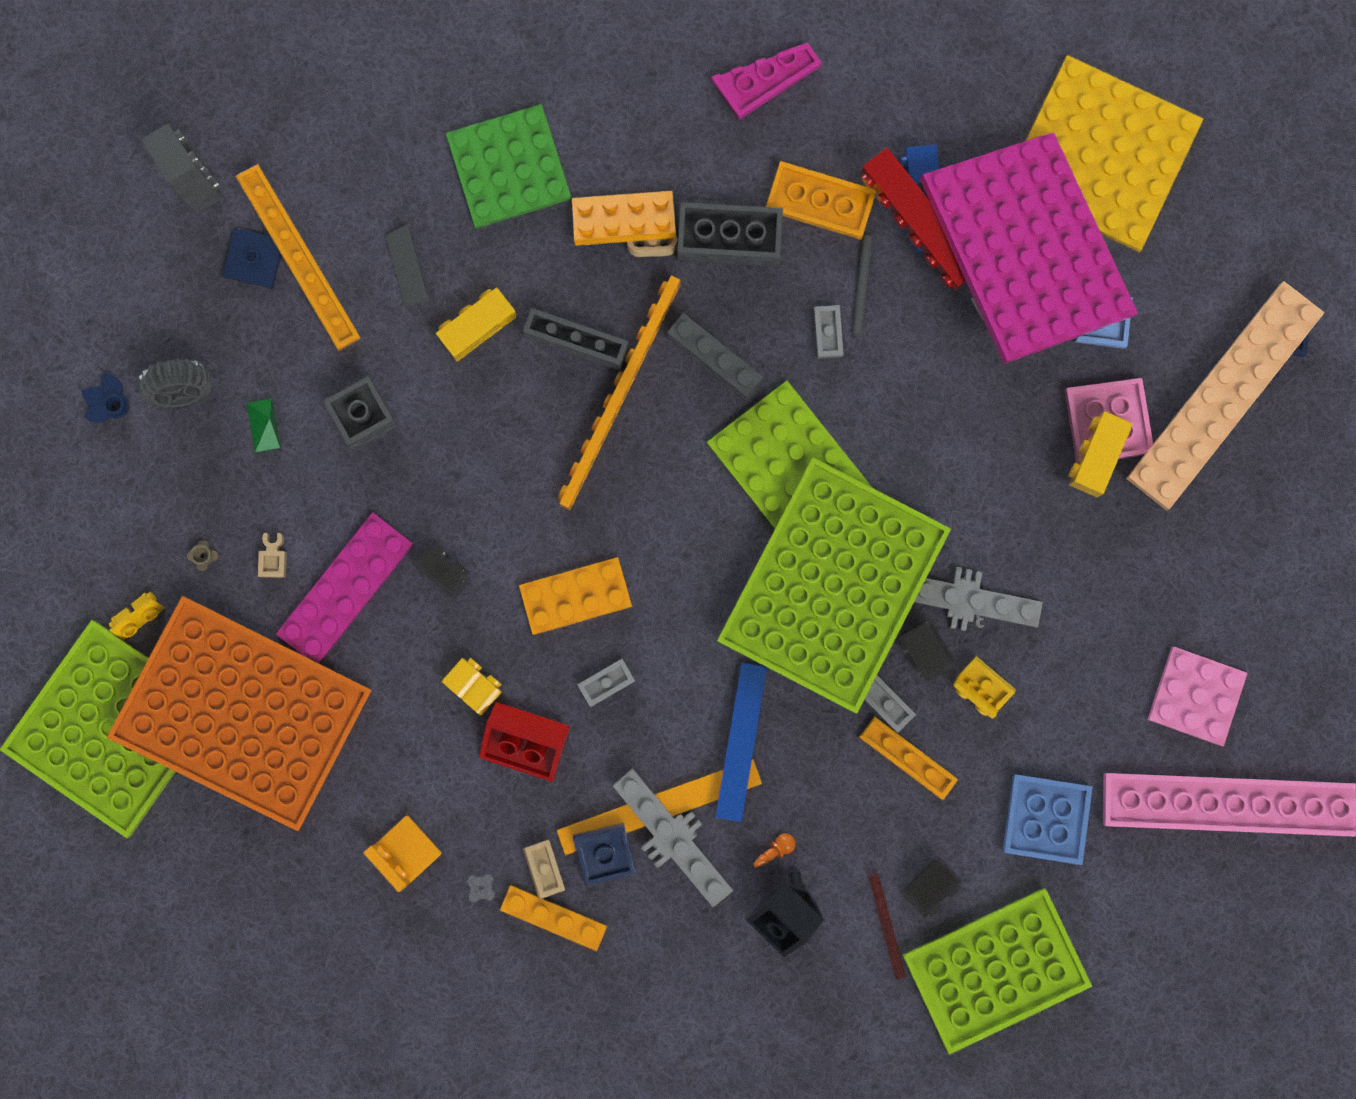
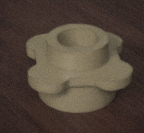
(195, 555)

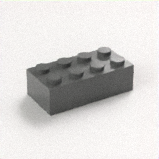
(183, 167)
(730, 234)

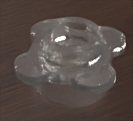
(474, 883)

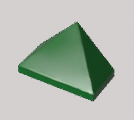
(263, 425)

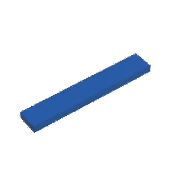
(741, 742)

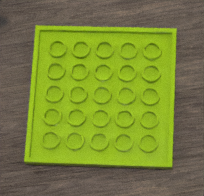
(68, 728)

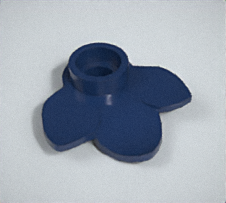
(102, 400)

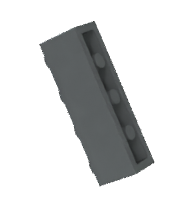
(576, 339)
(714, 357)

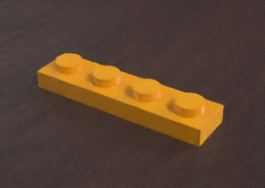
(553, 918)

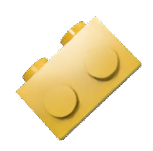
(983, 687)

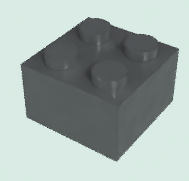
(360, 413)

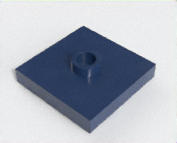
(252, 259)
(604, 854)

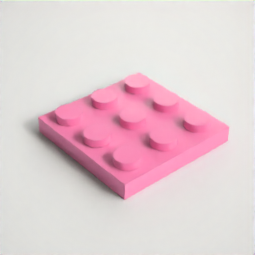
(1120, 398)
(1197, 696)

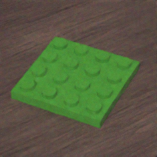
(508, 166)

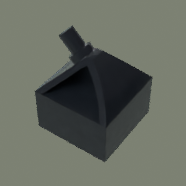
(787, 916)

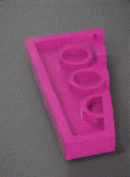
(758, 83)

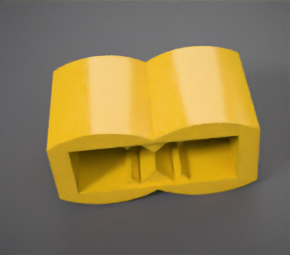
(472, 685)

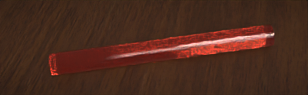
(887, 926)

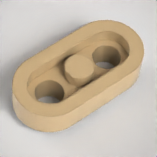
(652, 247)

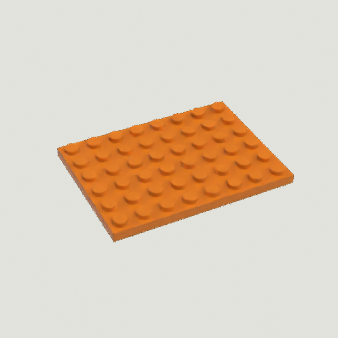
(239, 713)

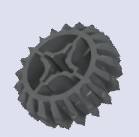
(175, 383)

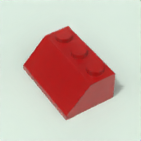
(524, 741)

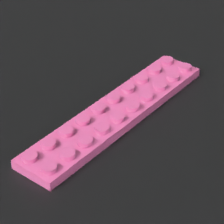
(1229, 804)

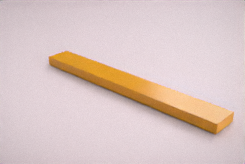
(298, 257)
(675, 800)

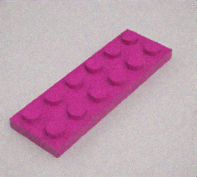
(344, 589)

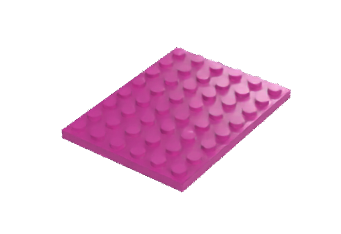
(1028, 247)

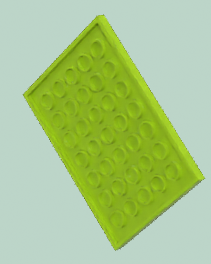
(834, 585)

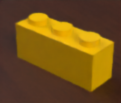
(476, 323)
(1099, 453)

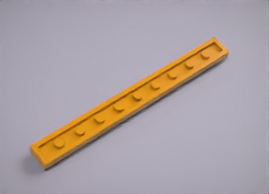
(614, 402)

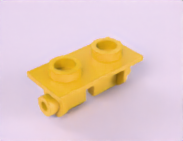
(126, 623)

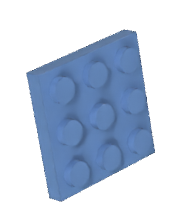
(1047, 819)

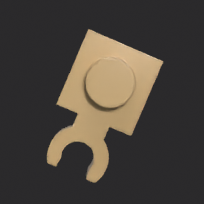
(272, 561)

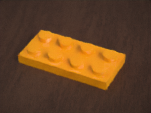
(821, 200)
(623, 218)
(575, 596)

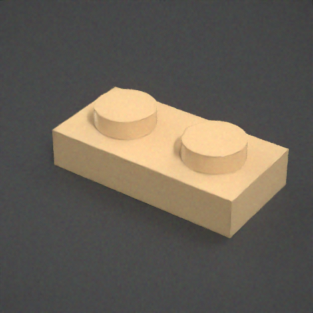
(543, 869)

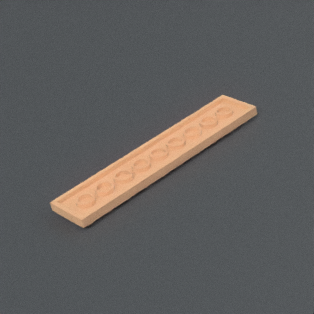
(1225, 395)

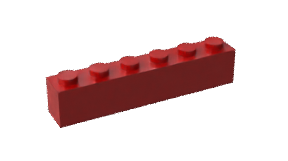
(912, 212)

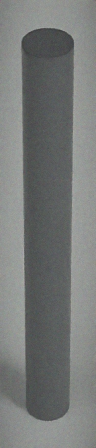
(862, 285)

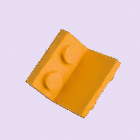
(403, 853)

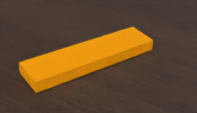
(908, 758)

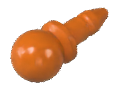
(784, 844)

